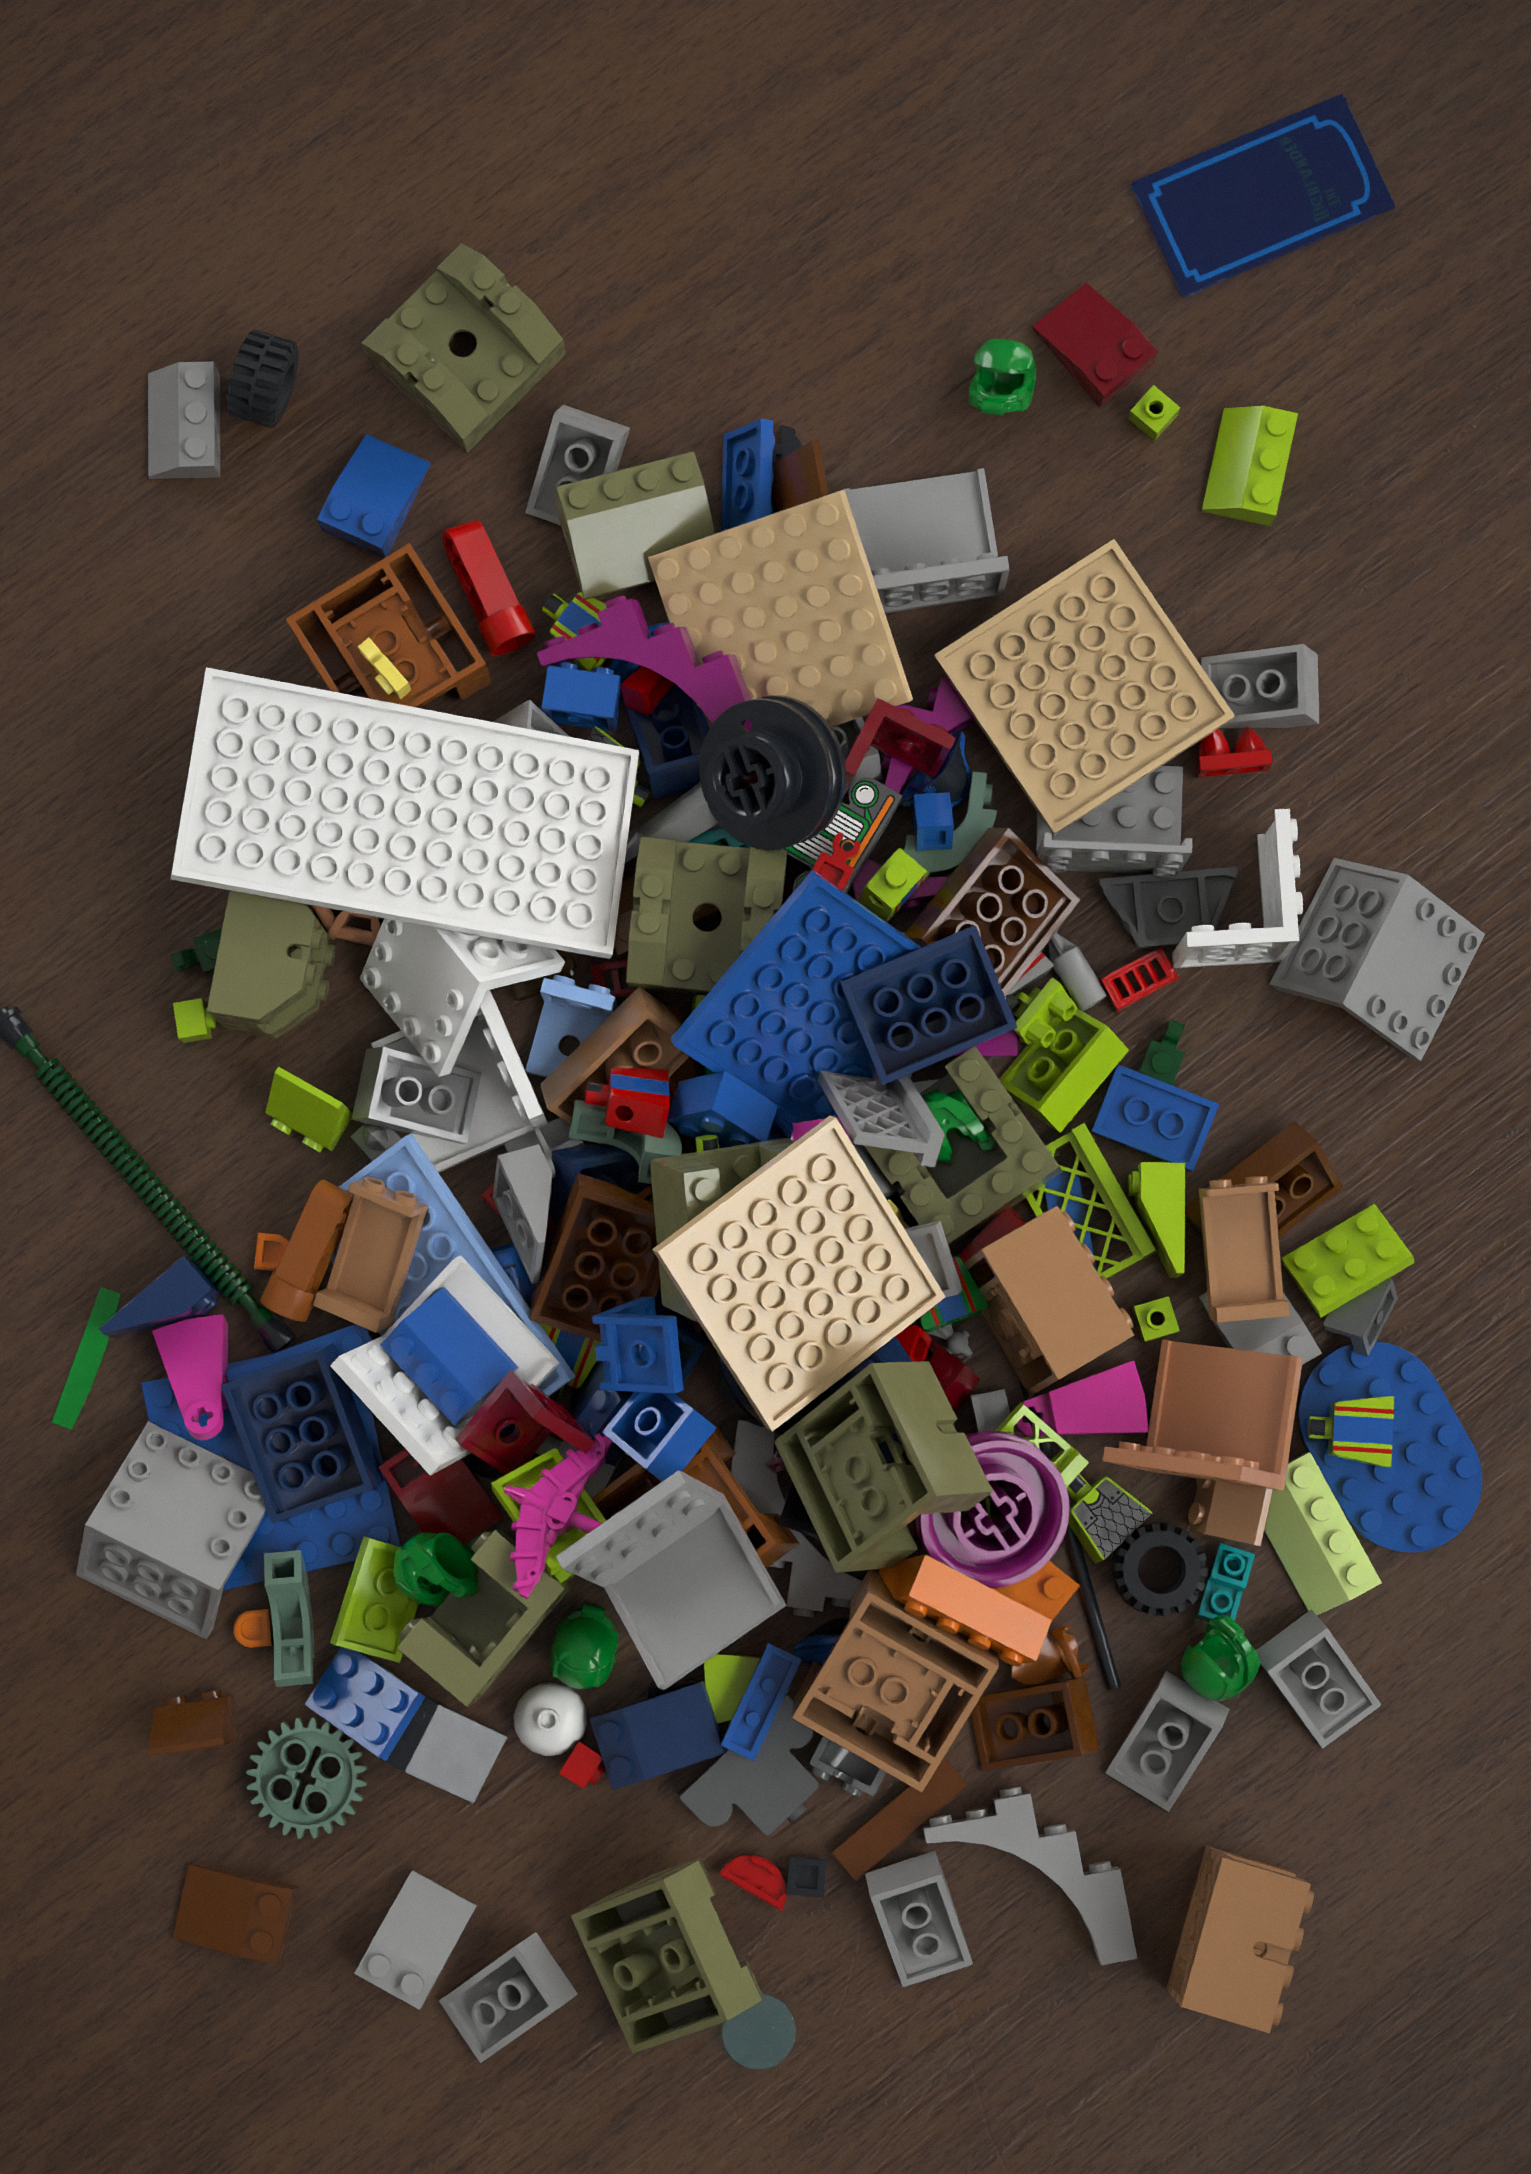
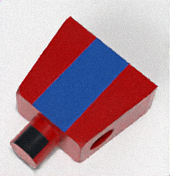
(633, 1099)

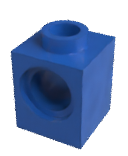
(932, 821)

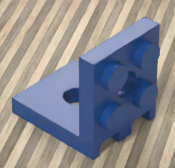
(639, 1349)

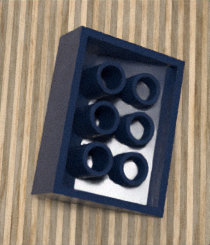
(927, 1005)
(302, 1434)

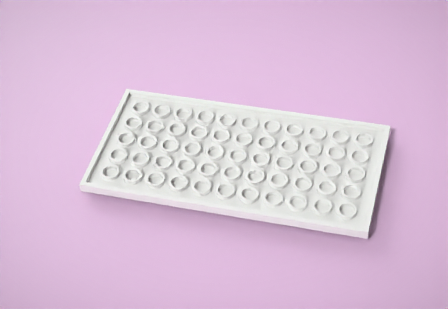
(406, 814)

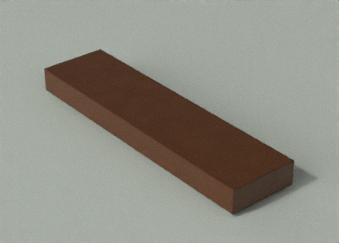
(897, 1821)

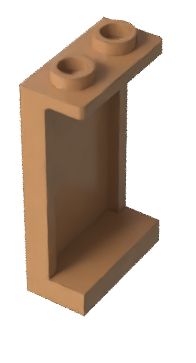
(1242, 1250)
(373, 1255)

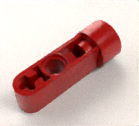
(487, 588)

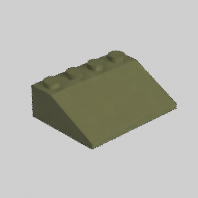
(629, 516)

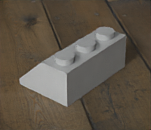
(184, 421)

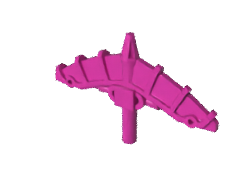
(551, 1510)

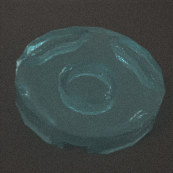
(760, 2034)

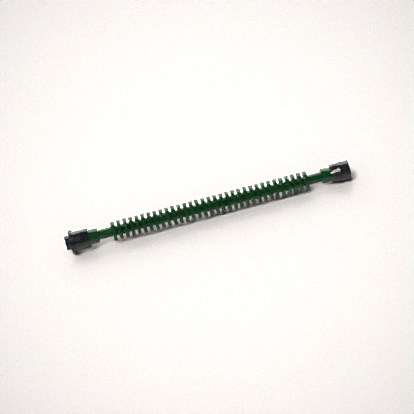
(18, 1035)

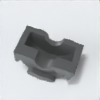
(837, 1761)

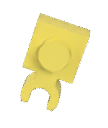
(389, 677)

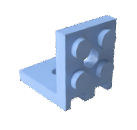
(566, 1013)

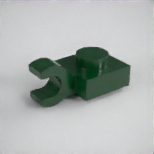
(204, 953)
(1163, 1059)

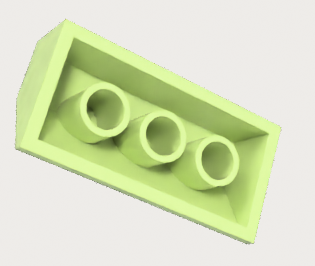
(1316, 1540)

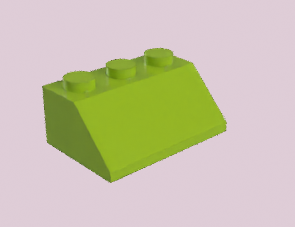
(1250, 463)
(1063, 1076)

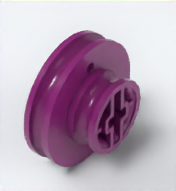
(1029, 1519)

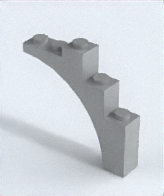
(811, 1573)
(1013, 1828)

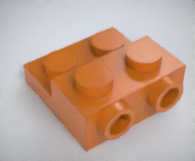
(1043, 1591)

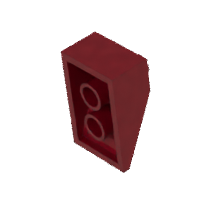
(1096, 343)

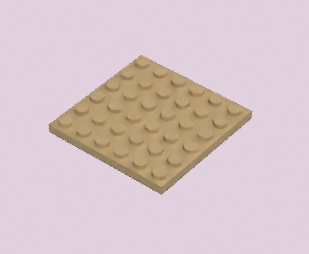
(791, 607)
(1083, 687)
(799, 1273)

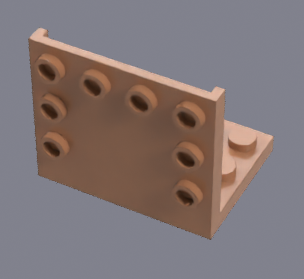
(1218, 1416)

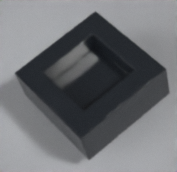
(806, 1876)

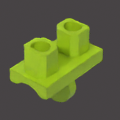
(1038, 1010)

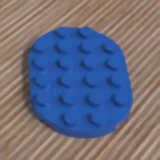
(1434, 1465)

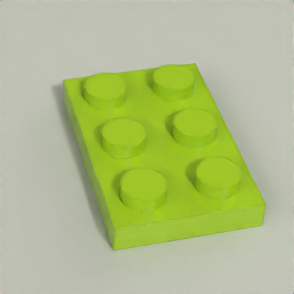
(1347, 1260)
(528, 1476)
(373, 1606)

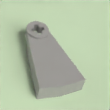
(678, 821)

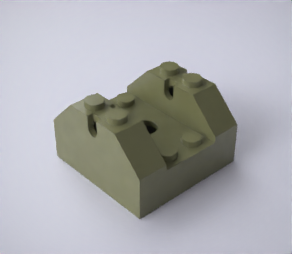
(472, 391)
(664, 944)
(269, 965)
(658, 1985)

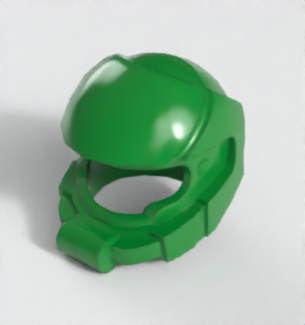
(1003, 377)
(955, 1115)
(424, 1569)
(584, 1648)
(1221, 1662)

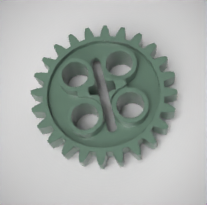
(275, 1765)

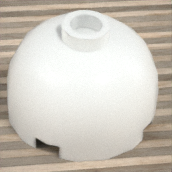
(550, 1718)

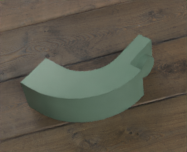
(964, 837)
(590, 1125)
(291, 1617)

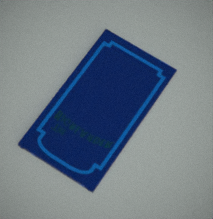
(1263, 195)

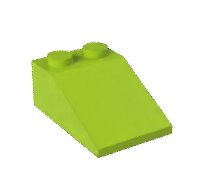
(307, 1111)
(1161, 1206)

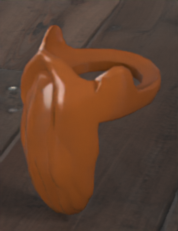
(1055, 1658)

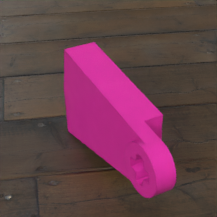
(197, 1367)
(1093, 1406)

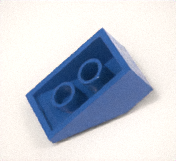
(373, 496)

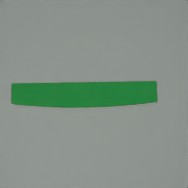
(86, 1360)

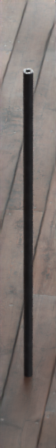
(1086, 1588)

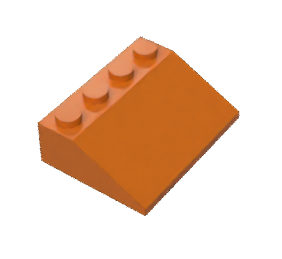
(967, 1608)

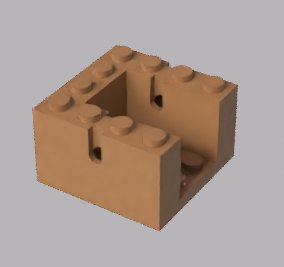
(1047, 1300)
(893, 1686)
(1239, 1940)

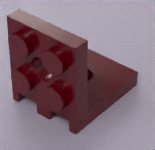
(902, 737)
(534, 1419)

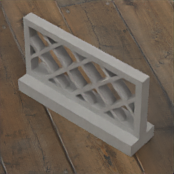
(887, 1114)

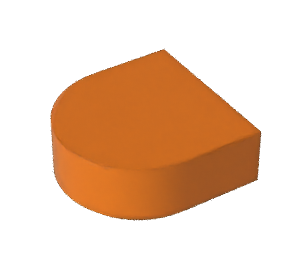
(269, 1251)
(254, 1628)

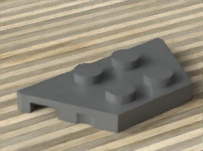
(1163, 909)

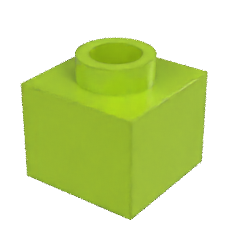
(1150, 423)
(193, 1020)
(1145, 1327)

